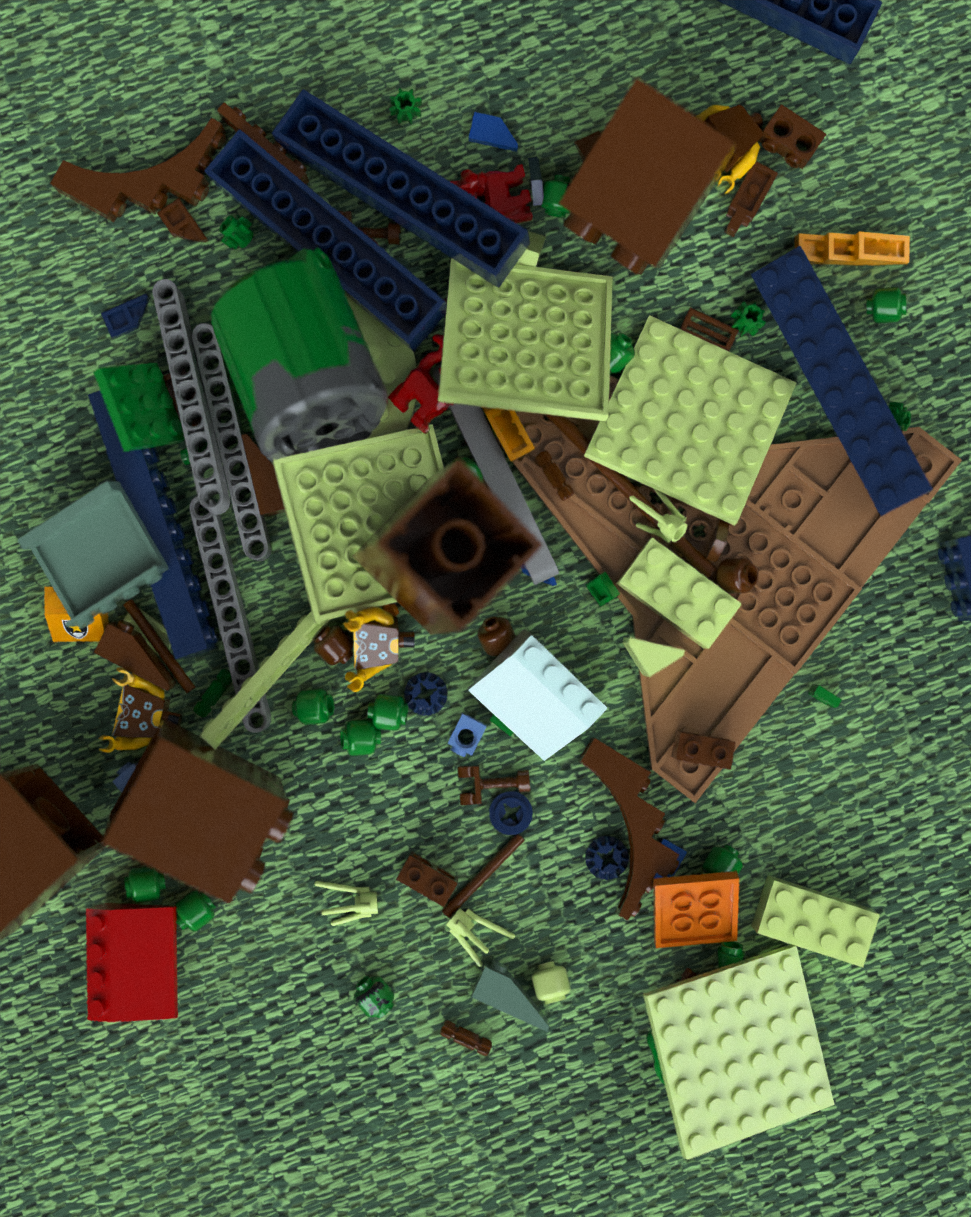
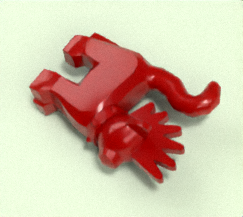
(495, 189)
(423, 388)

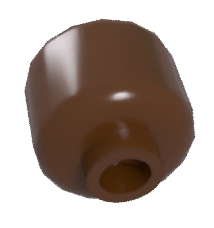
(736, 575)
(495, 635)
(333, 645)

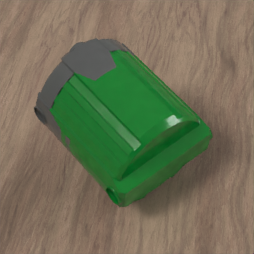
(282, 345)

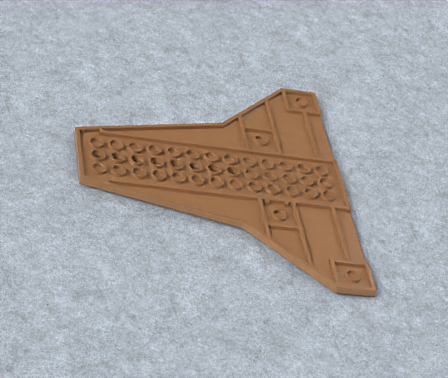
(802, 528)

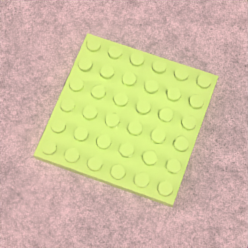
(529, 343)
(691, 420)
(339, 501)
(738, 1050)

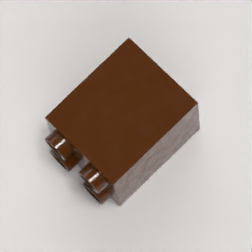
(645, 178)
(448, 550)
(198, 813)
(41, 843)

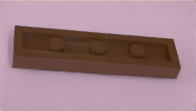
(236, 120)

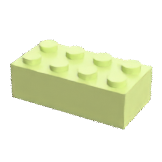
(678, 593)
(815, 921)

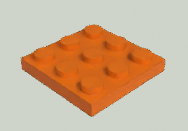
(696, 909)

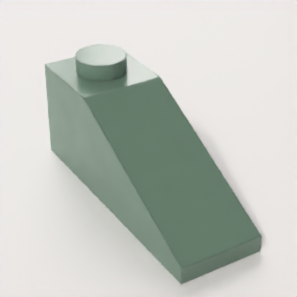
(502, 991)

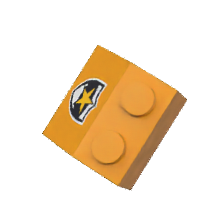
(57, 617)

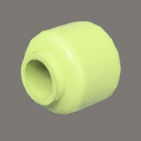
(550, 983)

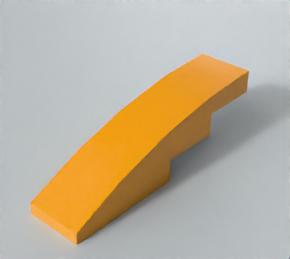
(856, 249)
(509, 432)

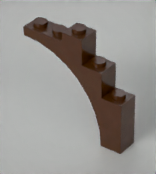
(148, 187)
(642, 820)

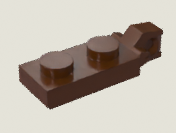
(749, 197)

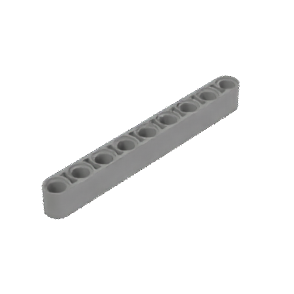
(196, 407)
(223, 432)
(500, 479)
(222, 602)

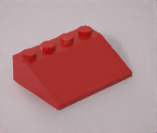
(131, 962)

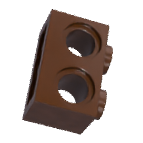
(796, 131)
(703, 749)
(427, 879)

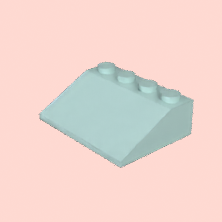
(536, 696)

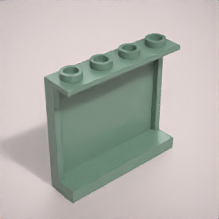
(95, 553)

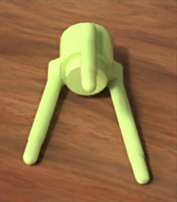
(671, 526)
(364, 904)
(460, 926)

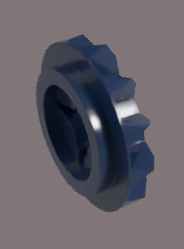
(438, 697)
(510, 826)
(604, 845)

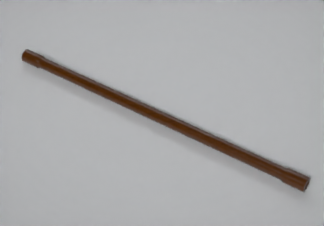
(693, 556)

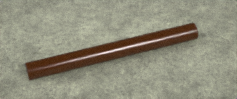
(159, 646)
(482, 875)

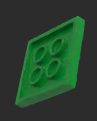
(139, 406)

